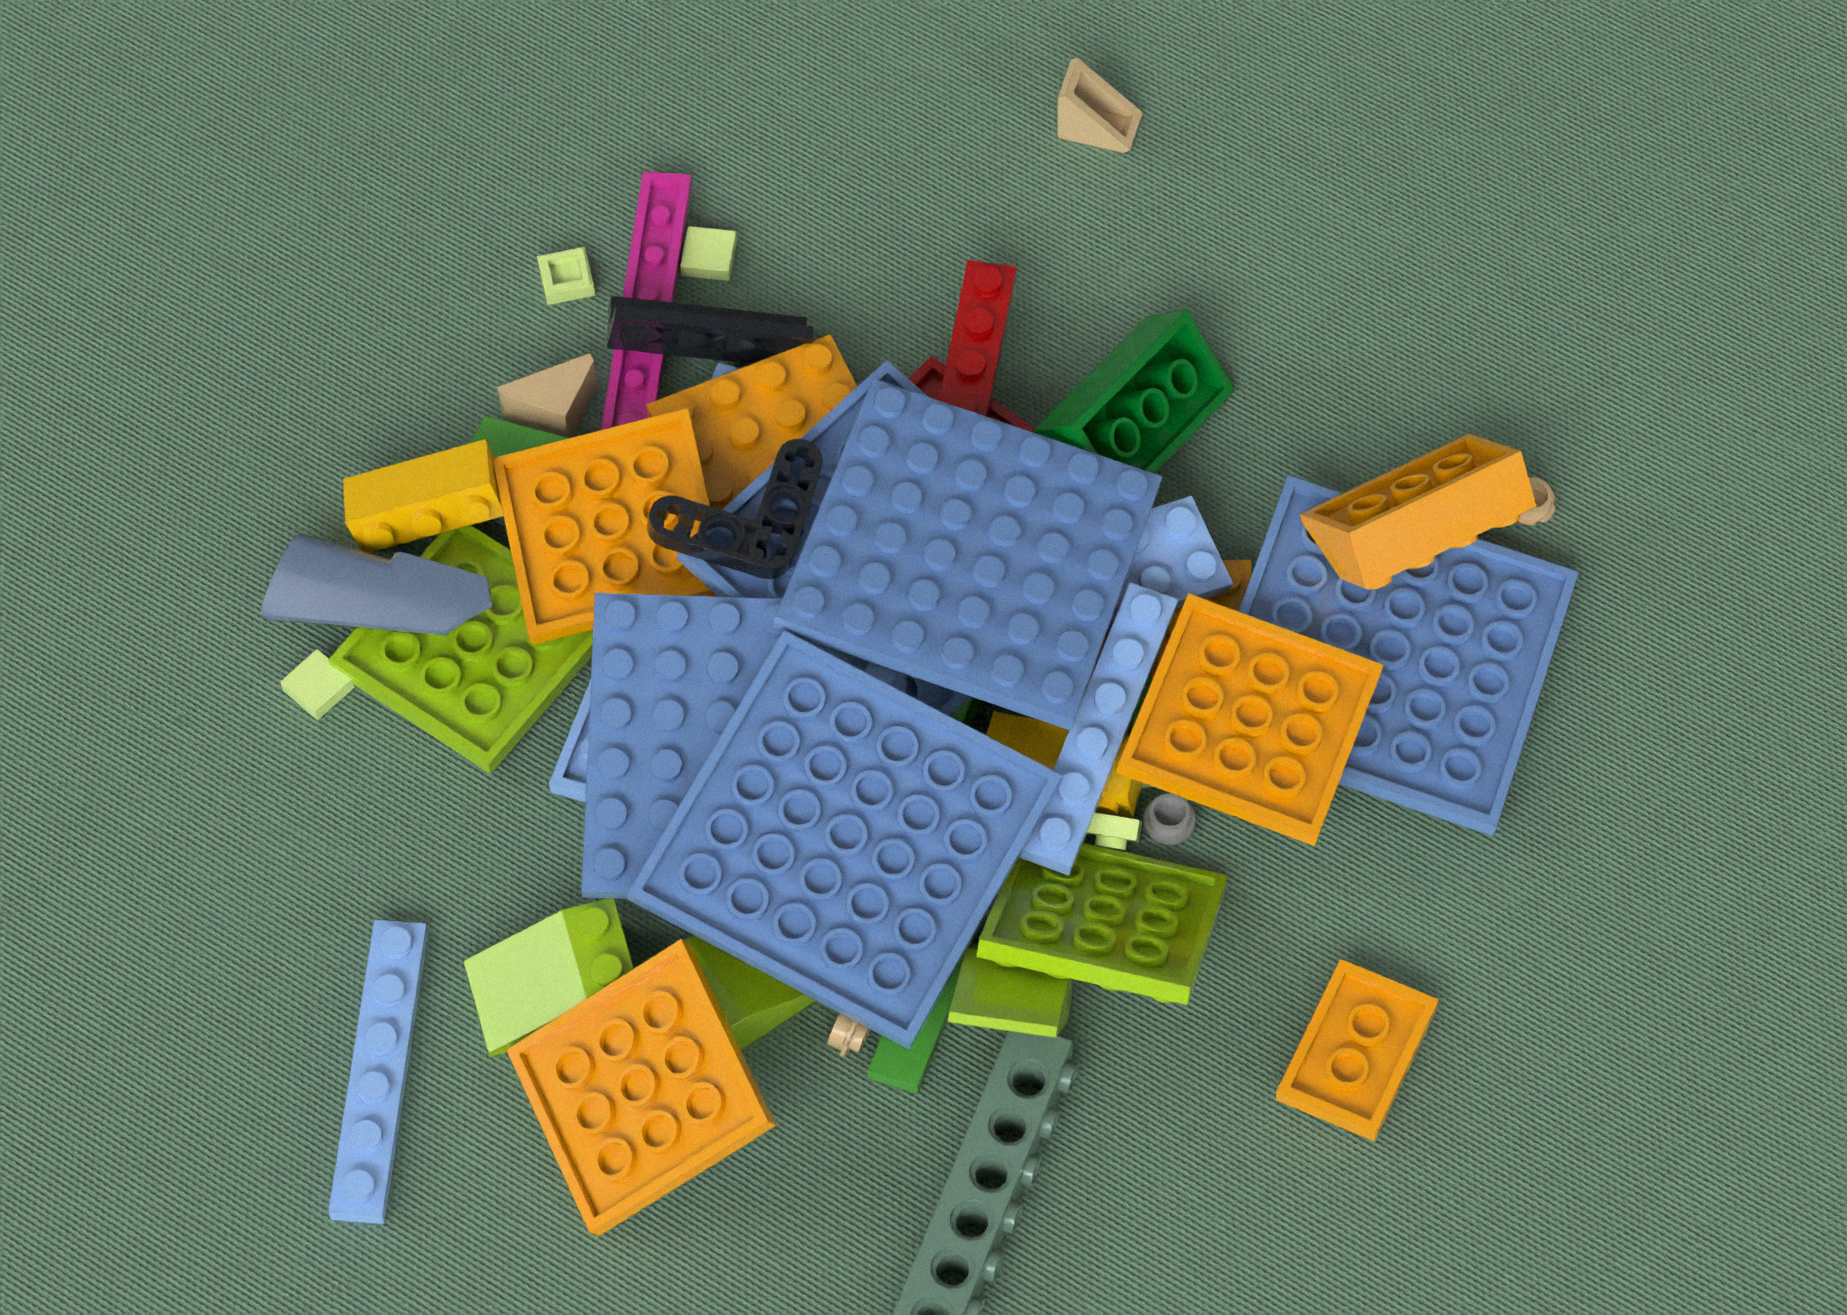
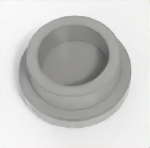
(1169, 819)

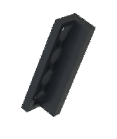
(702, 330)

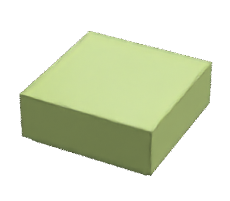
(708, 253)
(566, 275)
(316, 685)

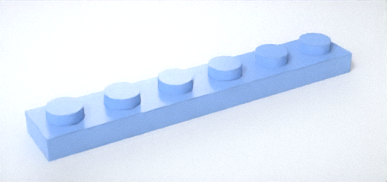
(1101, 726)
(378, 1072)

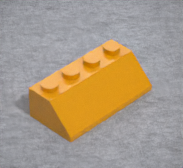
(1421, 510)

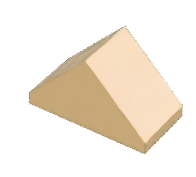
(1095, 111)
(551, 398)

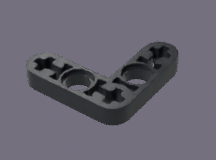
(750, 535)

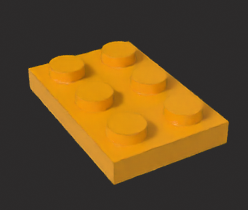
(1357, 1050)

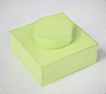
(1114, 830)

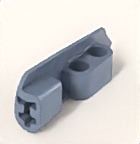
(363, 590)

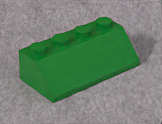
(1144, 395)

